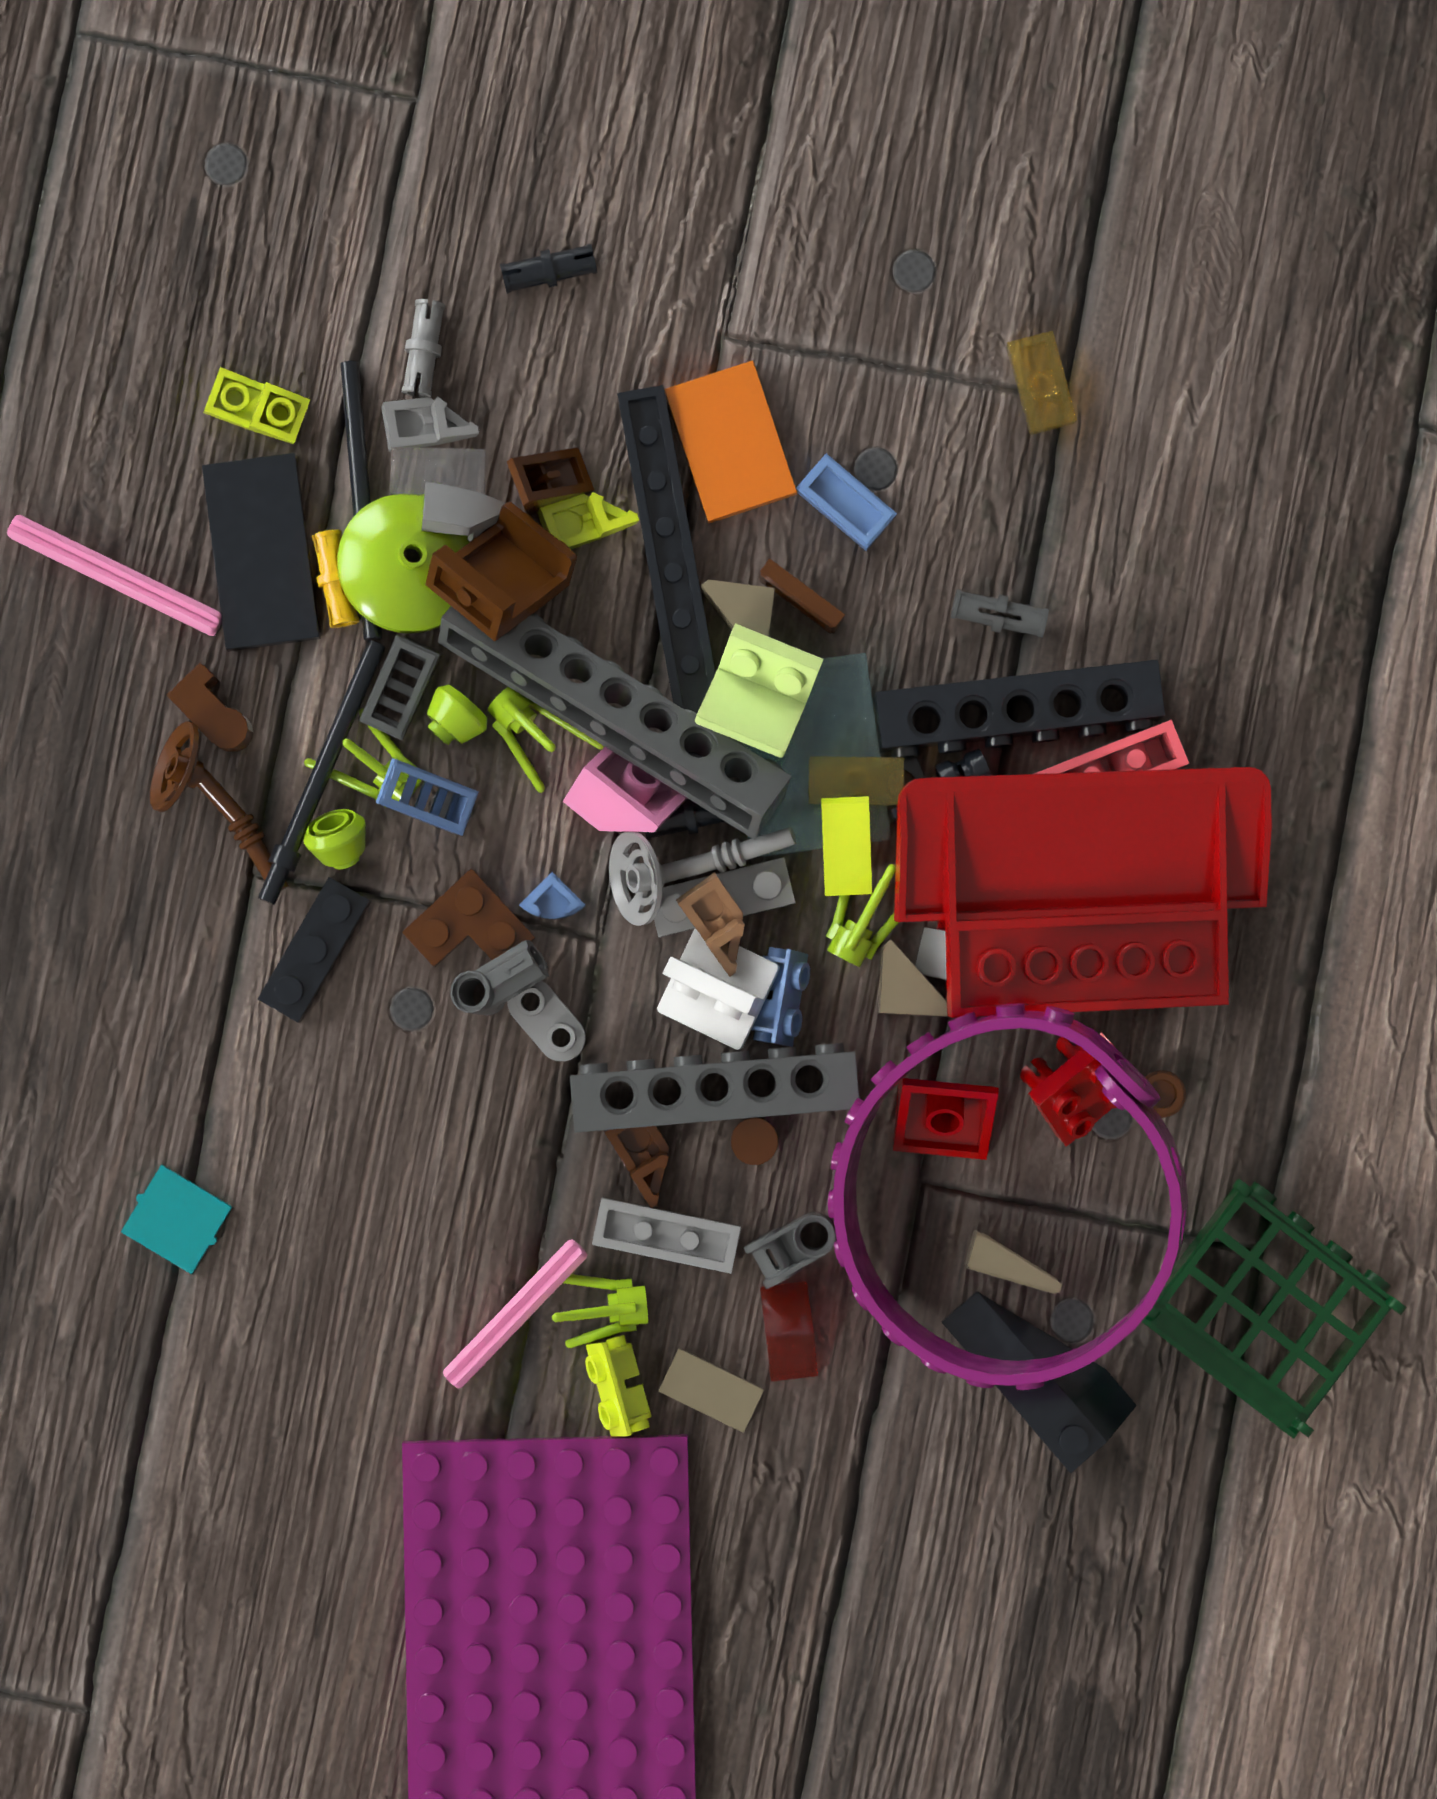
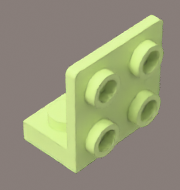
(759, 691)

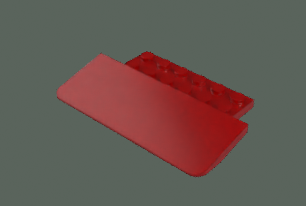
(1084, 883)

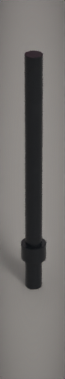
(357, 456)
(286, 856)

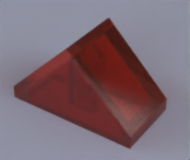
(789, 1331)

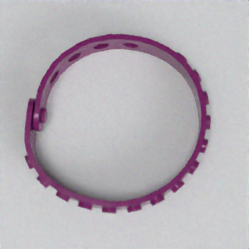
(1122, 1086)

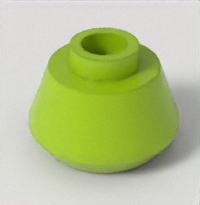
(455, 716)
(337, 838)

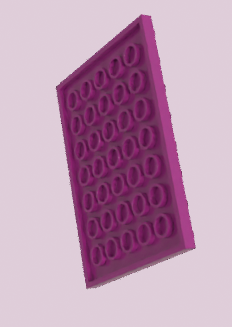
(548, 1618)

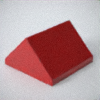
(944, 1118)

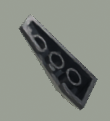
(1067, 1413)

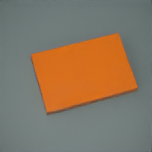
(730, 442)

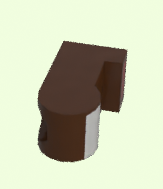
(220, 724)

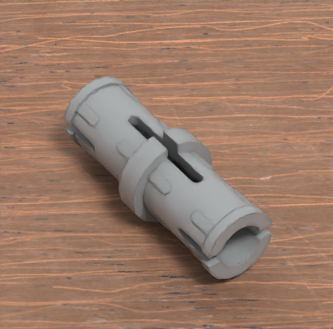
(423, 348)

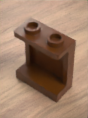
(502, 572)

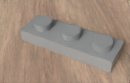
(752, 887)
(666, 1235)

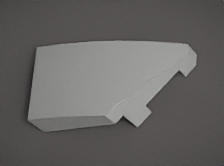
(423, 423)
(458, 511)

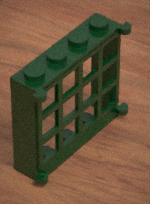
(1226, 1365)

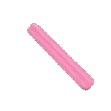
(515, 1313)

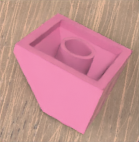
(621, 796)

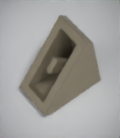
(741, 604)
(904, 988)

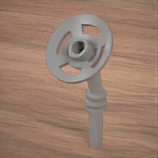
(652, 875)

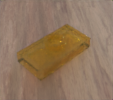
(1041, 382)
(856, 777)

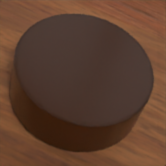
(1170, 1090)
(754, 1141)

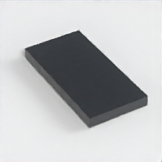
(261, 552)

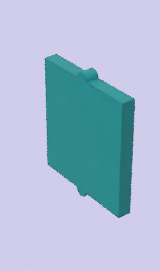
(176, 1219)

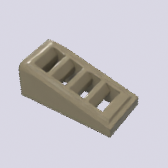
(995, 1259)

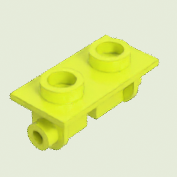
(608, 1367)

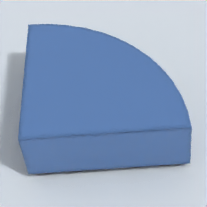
(552, 900)

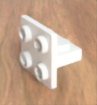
(709, 999)

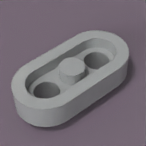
(546, 1019)

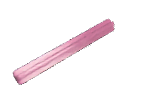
(115, 575)

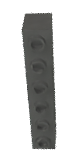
(836, 1091)

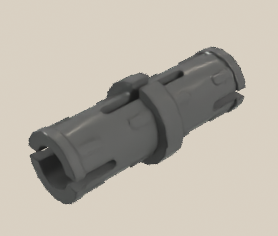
(1032, 619)

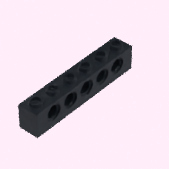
(1135, 681)

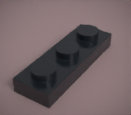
(314, 950)

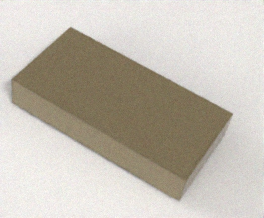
(711, 1390)

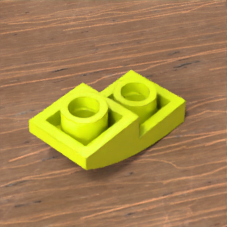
(256, 406)
(846, 846)

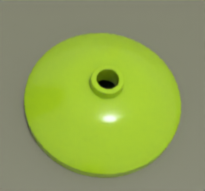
(379, 577)

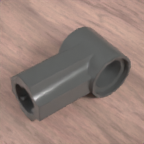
(502, 979)

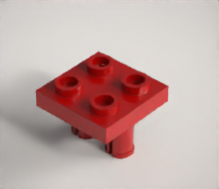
(1069, 1096)

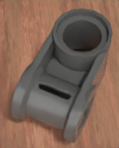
(789, 1248)

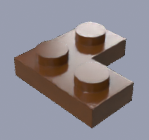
(462, 912)

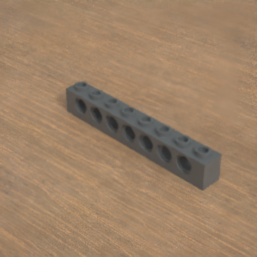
(625, 729)

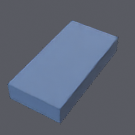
(846, 502)

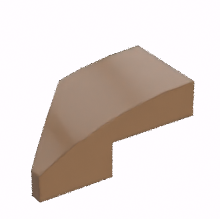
(716, 919)

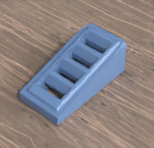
(459, 807)

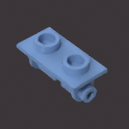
(780, 1017)

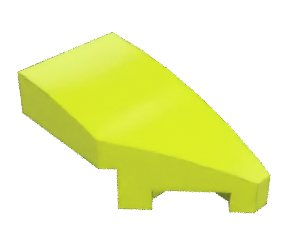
(584, 519)

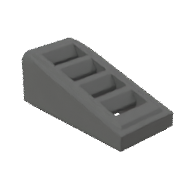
(419, 650)

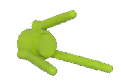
(516, 714)
(373, 764)
(853, 939)
(625, 1307)

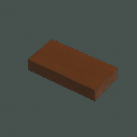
(801, 597)

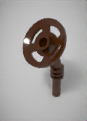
(183, 770)

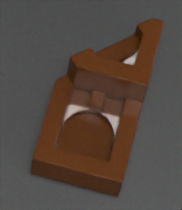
(645, 1157)

